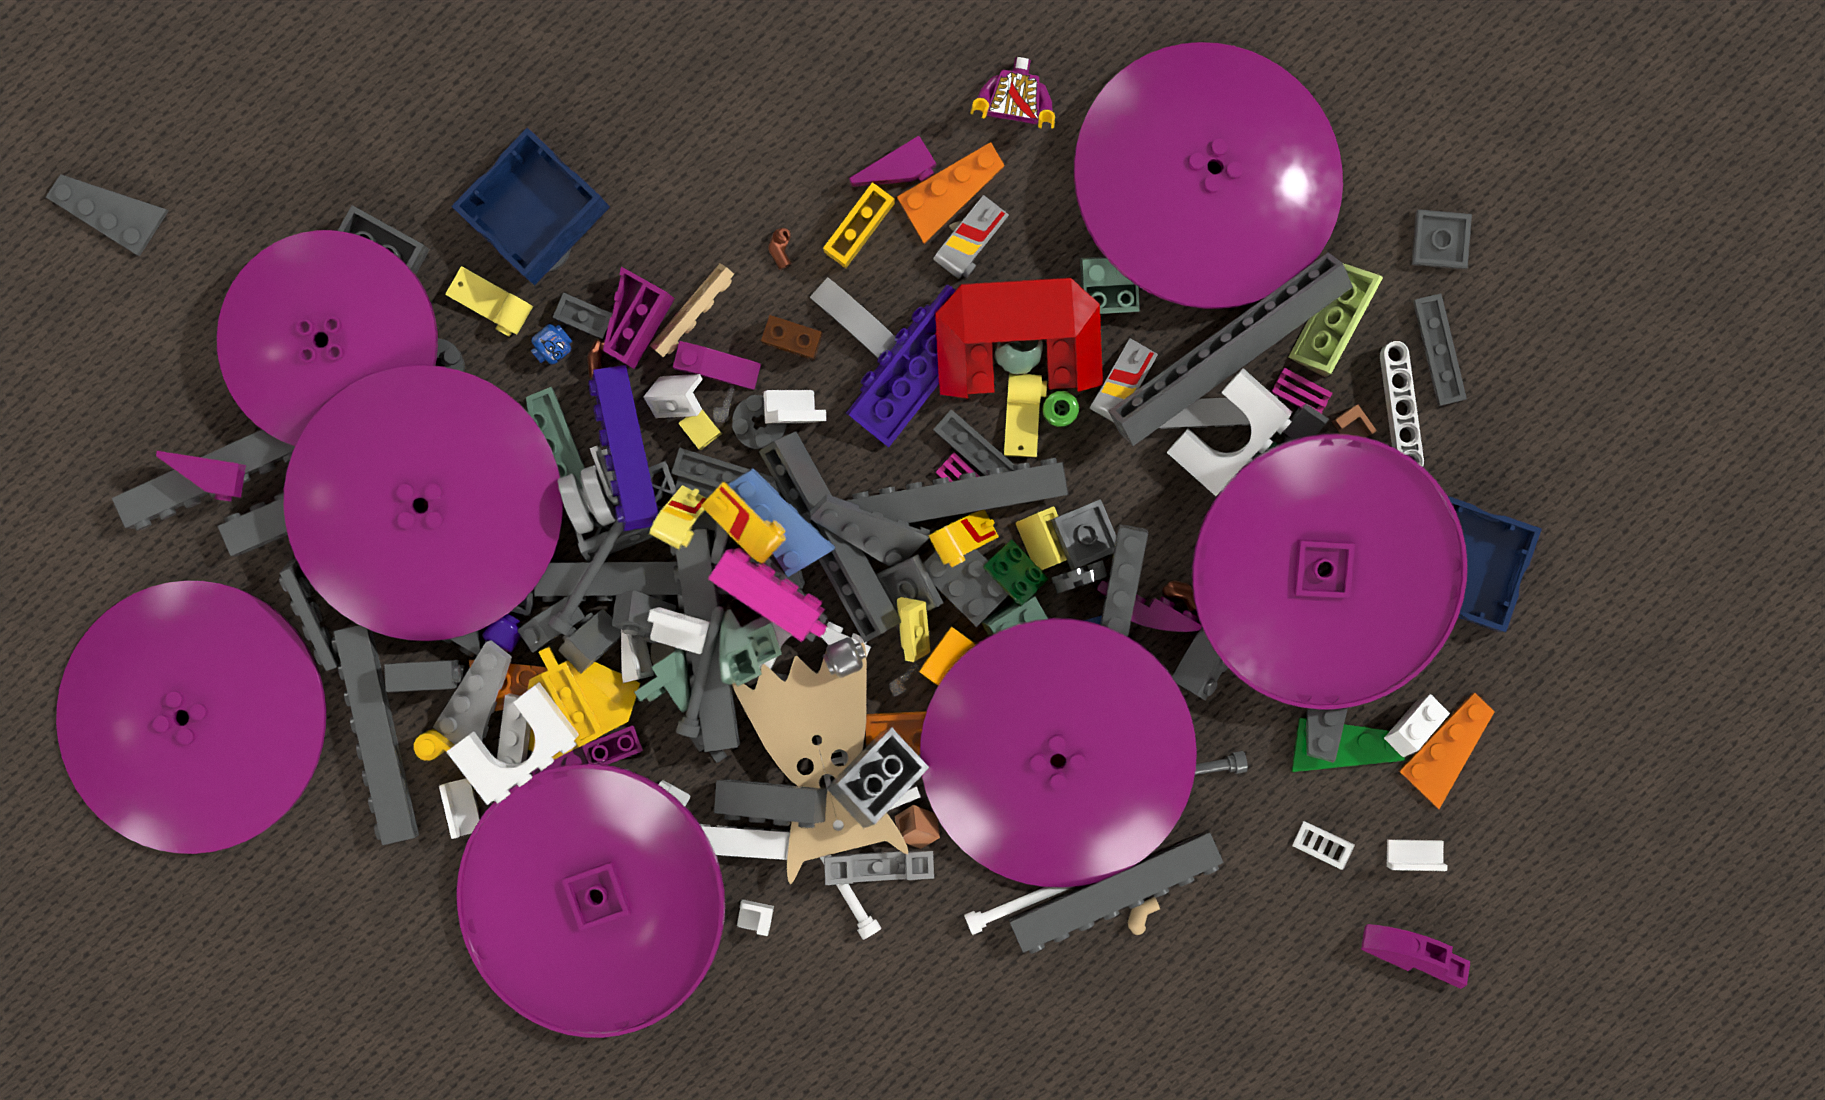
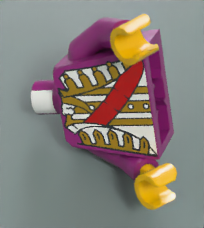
(1016, 96)

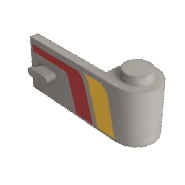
(970, 238)
(1124, 377)

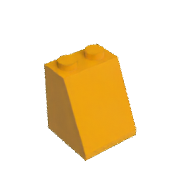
(945, 655)

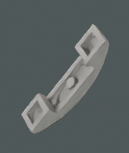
(853, 317)
(878, 867)

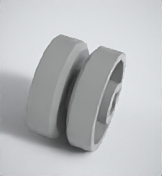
(584, 501)

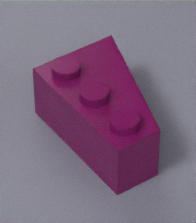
(635, 317)

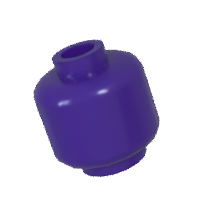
(503, 633)

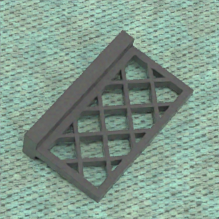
(627, 538)

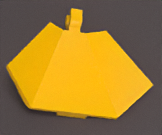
(590, 700)

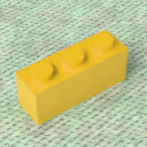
(859, 225)

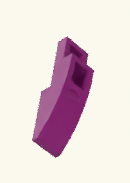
(1159, 614)
(601, 751)
(1417, 951)

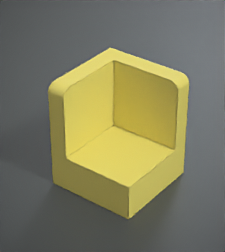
(700, 429)

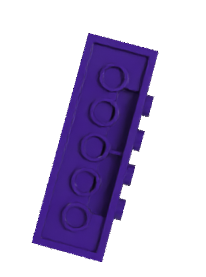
(903, 378)

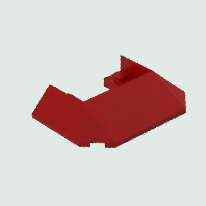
(1018, 312)

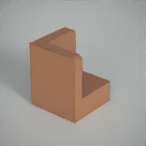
(1354, 423)
(917, 826)

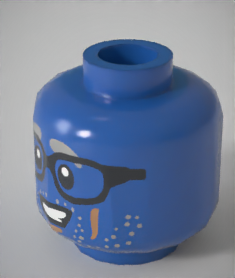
(551, 344)

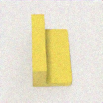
(1041, 539)
(913, 628)

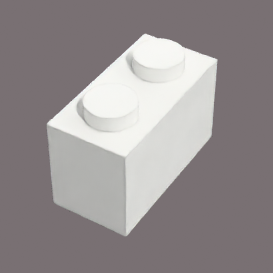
(1416, 725)

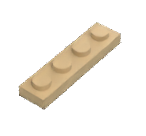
(699, 302)

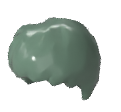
(1018, 356)

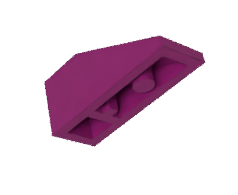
(900, 166)
(716, 365)
(211, 475)

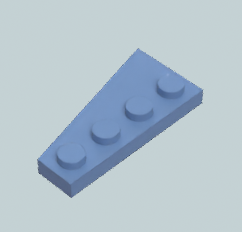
(802, 540)

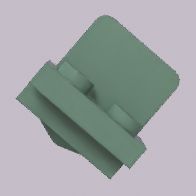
(745, 648)
(673, 675)

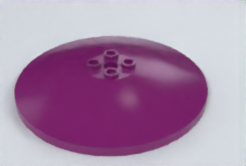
(309, 286)

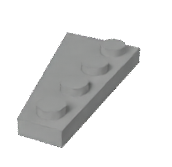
(475, 696)

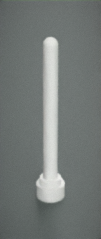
(978, 920)
(866, 924)

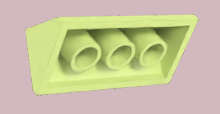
(1331, 328)

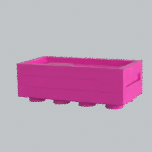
(769, 595)

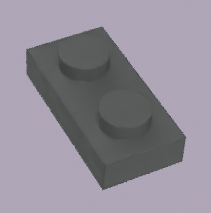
(582, 316)

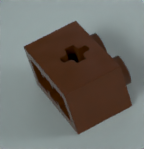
(791, 337)

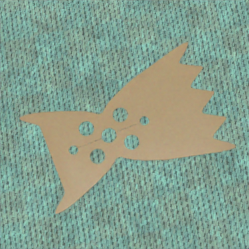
(786, 720)

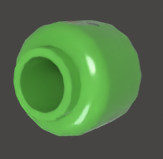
(1070, 406)

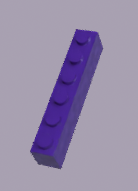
(624, 448)

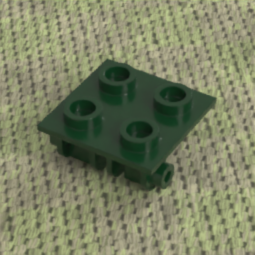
(1015, 572)

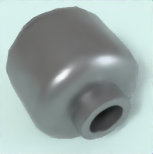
(844, 657)

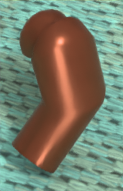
(778, 245)
(594, 356)
(1180, 590)

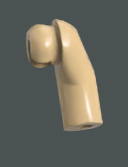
(1139, 915)

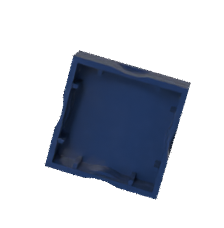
(531, 206)
(1496, 560)

